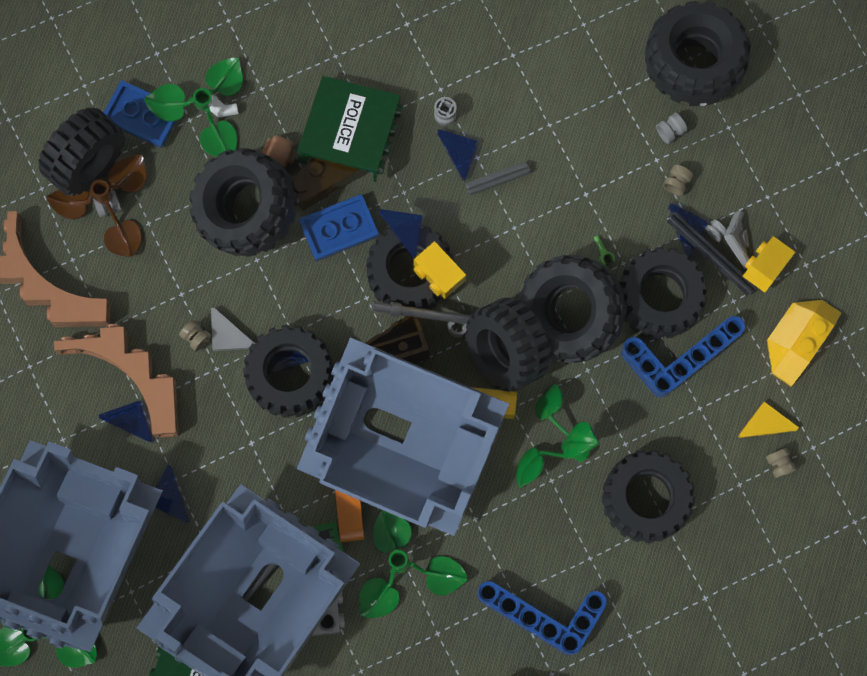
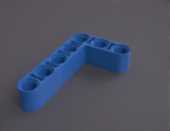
(686, 360)
(541, 619)

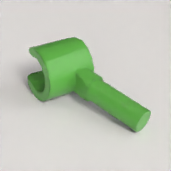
(603, 251)

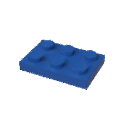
(134, 117)
(338, 227)

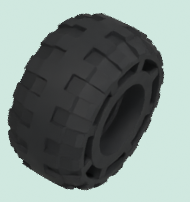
(703, 27)
(216, 193)
(606, 297)

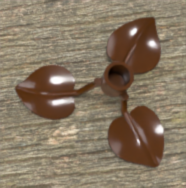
(126, 174)

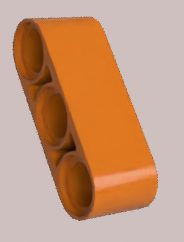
(349, 517)

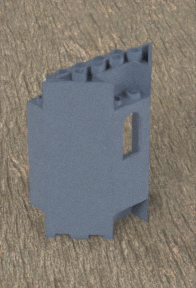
(442, 455)
(72, 509)
(201, 607)

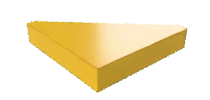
(767, 422)

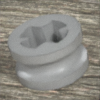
(716, 230)
(454, 333)

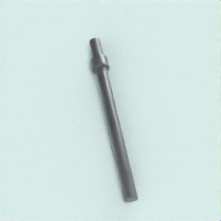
(396, 309)

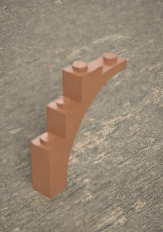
(65, 308)
(113, 347)

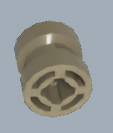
(679, 178)
(195, 335)
(781, 463)

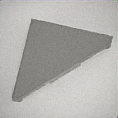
(738, 238)
(226, 335)

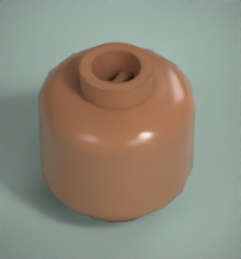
(280, 150)

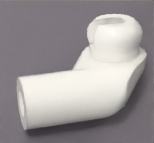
(222, 110)

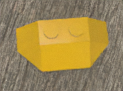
(799, 337)

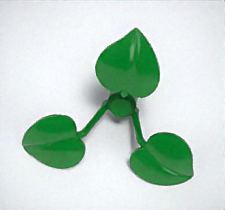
(168, 104)
(575, 447)
(377, 596)
(13, 645)

